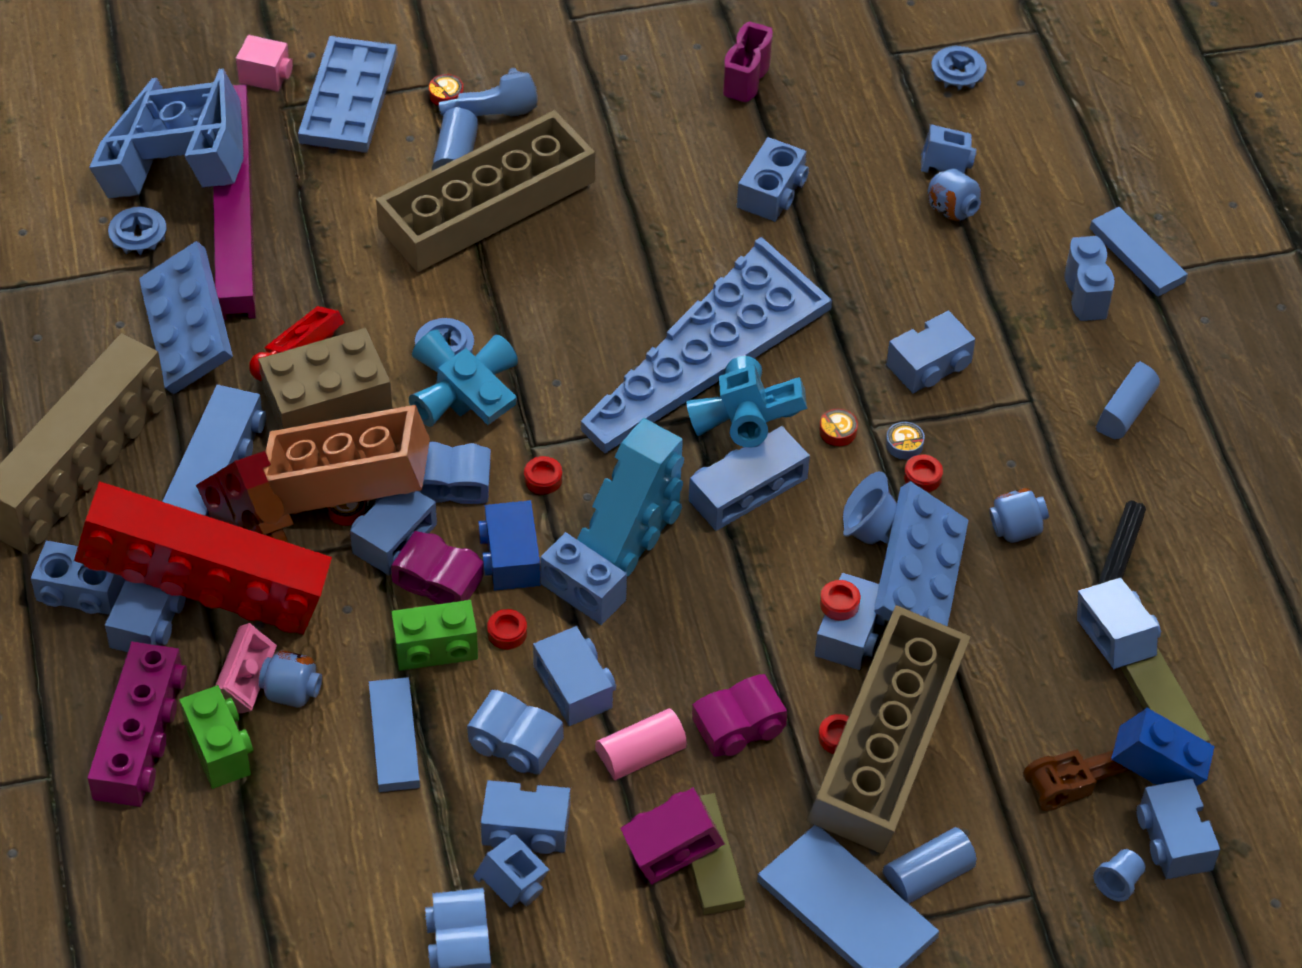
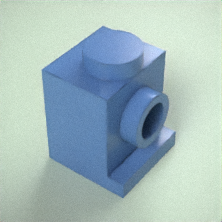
(947, 150)
(513, 872)

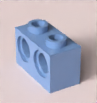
(772, 179)
(583, 578)
(67, 583)

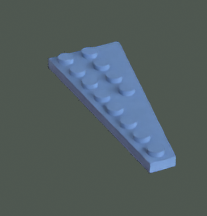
(741, 316)

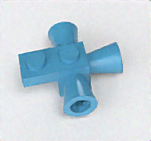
(464, 379)
(746, 403)

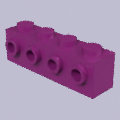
(136, 724)

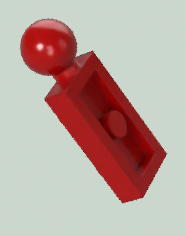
(313, 327)

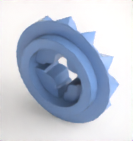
(961, 58)
(124, 223)
(459, 332)

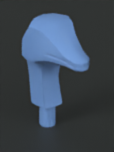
(512, 97)

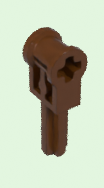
(1068, 776)

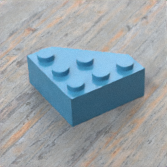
(638, 498)

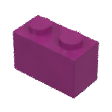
(672, 835)

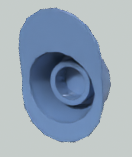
(870, 510)

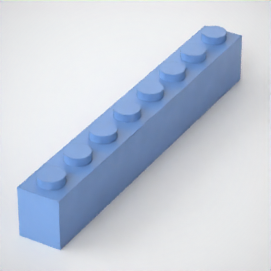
(221, 437)

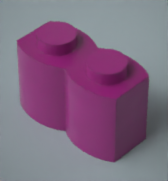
(747, 61)
(437, 570)
(739, 715)

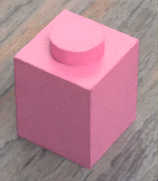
(263, 63)

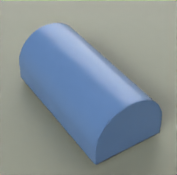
(456, 136)
(1128, 401)
(931, 865)

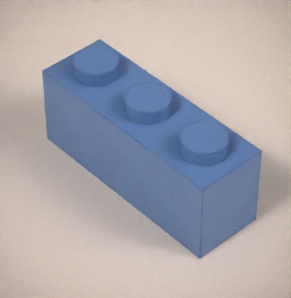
(748, 478)

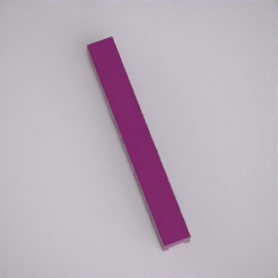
(235, 231)

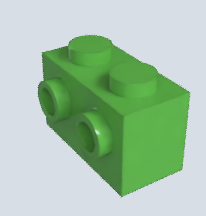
(435, 635)
(215, 736)

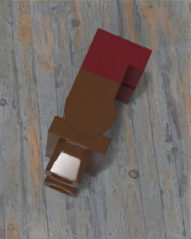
(245, 498)

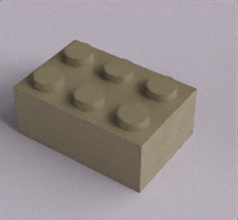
(326, 380)

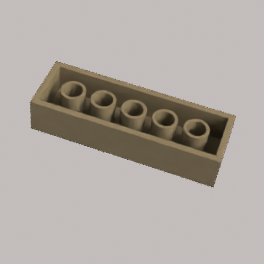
(485, 190)
(78, 440)
(888, 730)

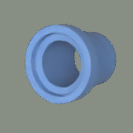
(1119, 875)

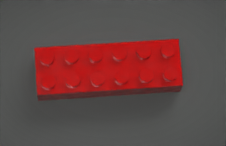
(202, 558)

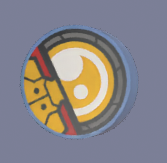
(904, 440)

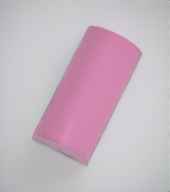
(243, 665)
(642, 743)

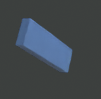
(1138, 251)
(394, 734)

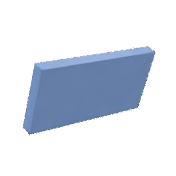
(846, 903)

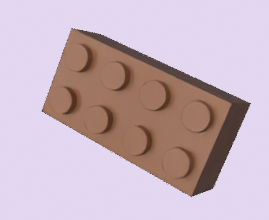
(348, 459)

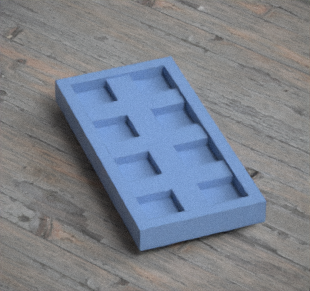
(347, 94)
(185, 317)
(921, 556)

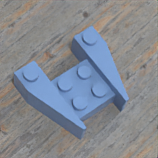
(162, 123)

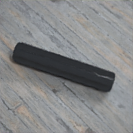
(1123, 542)

